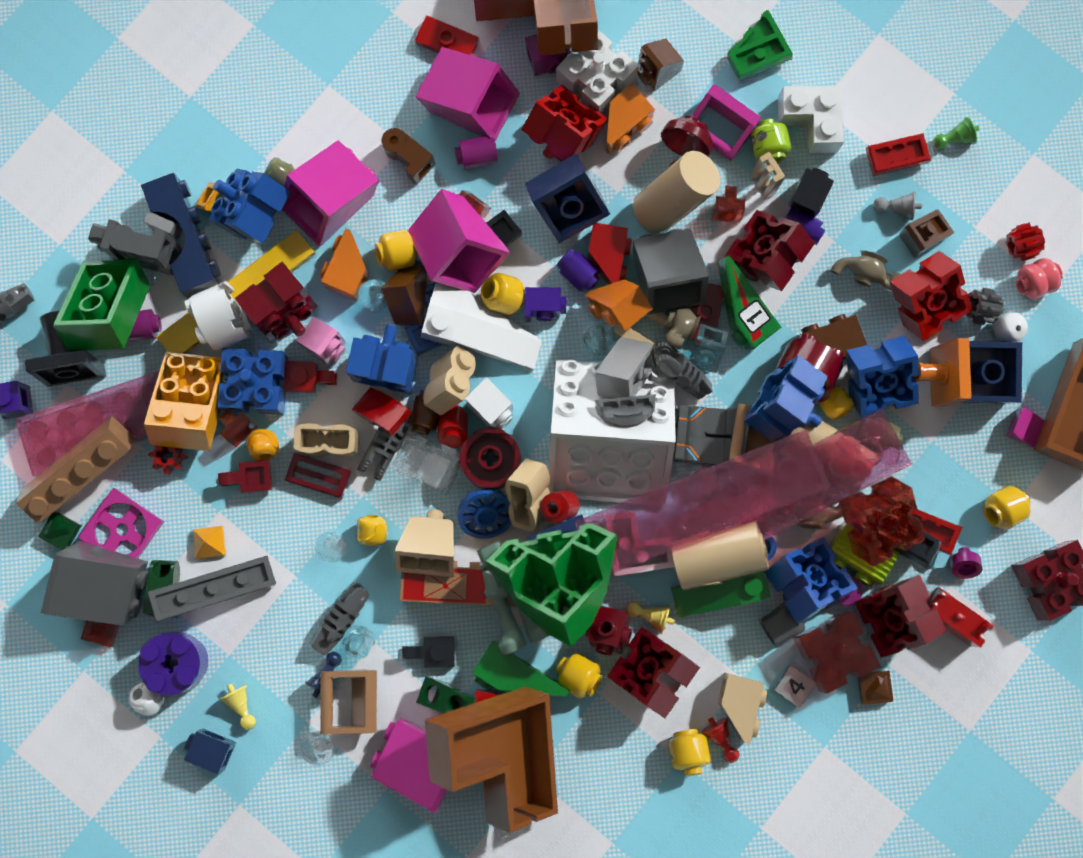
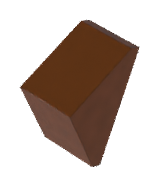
(406, 295)

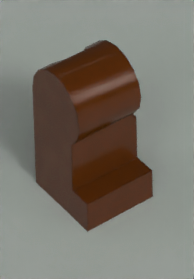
(410, 153)

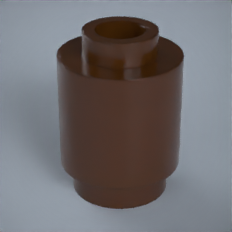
(421, 417)

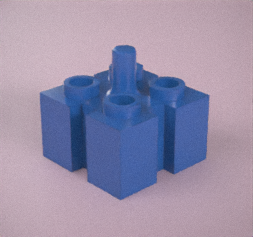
(248, 204)
(384, 363)
(883, 376)
(252, 381)
(787, 399)
(810, 580)

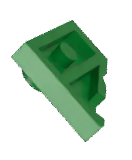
(759, 49)

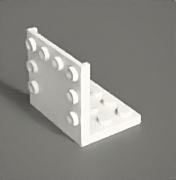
(603, 458)

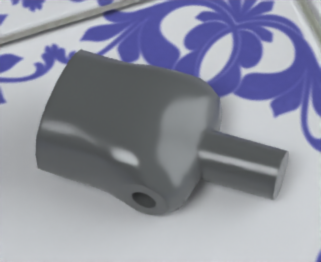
(780, 625)

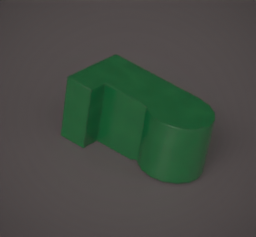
(160, 575)
(446, 697)

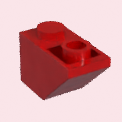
(607, 251)

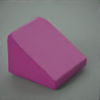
(1025, 427)

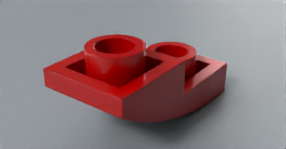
(381, 410)

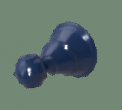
(333, 660)

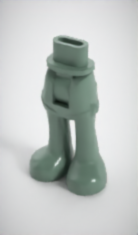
(512, 635)

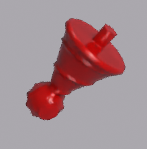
(719, 734)

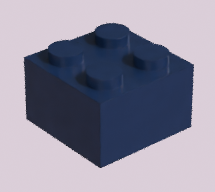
(567, 198)
(995, 372)

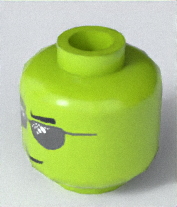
(771, 138)

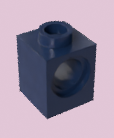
(209, 750)

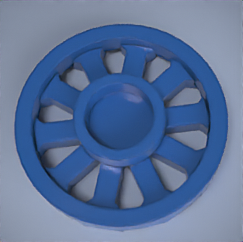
(484, 514)

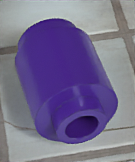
(810, 224)
(578, 270)

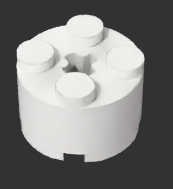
(218, 316)

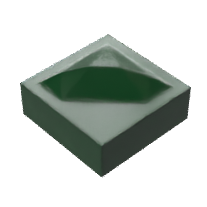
(59, 530)

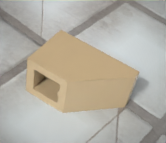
(740, 703)

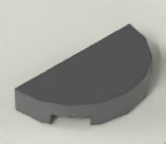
(626, 410)

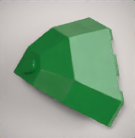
(558, 578)

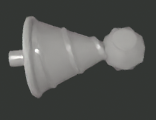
(904, 205)

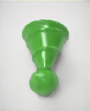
(963, 133)

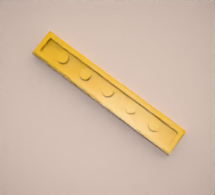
(292, 251)

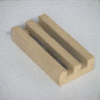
(764, 172)

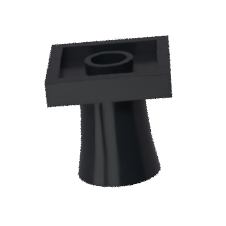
(60, 364)

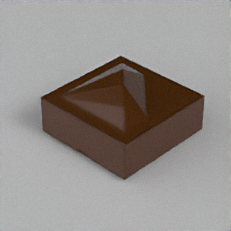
(875, 687)

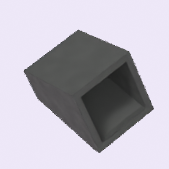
(670, 270)
(95, 585)

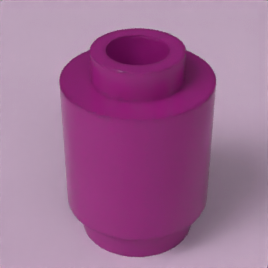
(476, 152)
(146, 326)

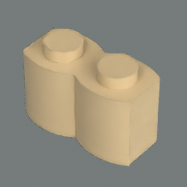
(449, 380)
(319, 441)
(525, 492)

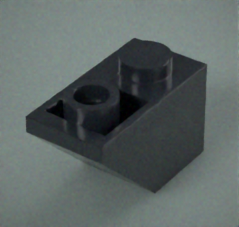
(811, 192)

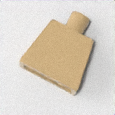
(427, 546)

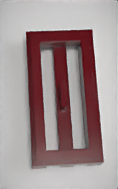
(342, 484)

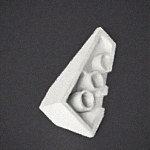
(464, 320)

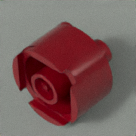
(819, 355)
(478, 447)

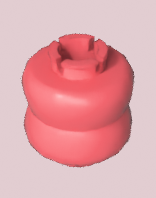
(1039, 278)

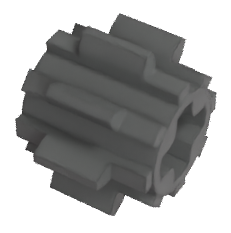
(985, 306)

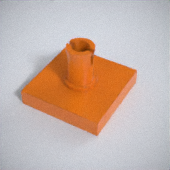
(948, 372)

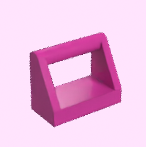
(734, 112)

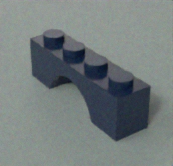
(193, 268)

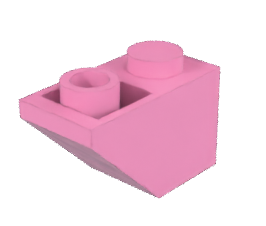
(322, 341)

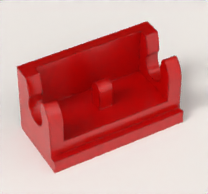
(959, 618)

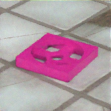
(102, 515)

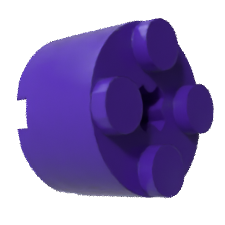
(155, 665)

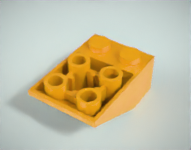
(185, 402)

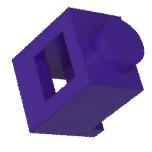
(544, 303)
(10, 400)

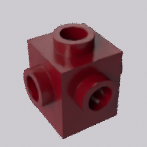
(609, 631)

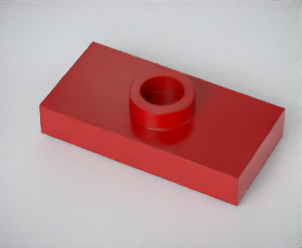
(437, 34)
(898, 154)
(940, 529)

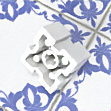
(597, 74)

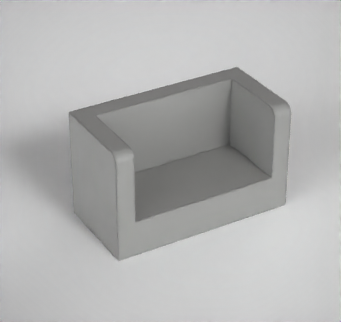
(625, 368)

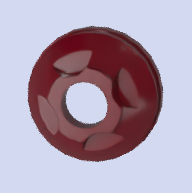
(687, 135)

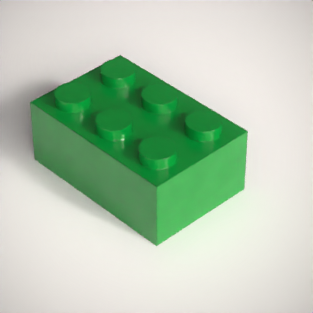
(102, 305)

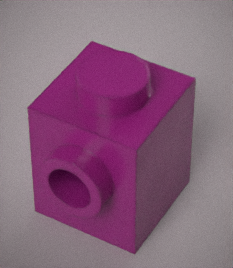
(542, 63)

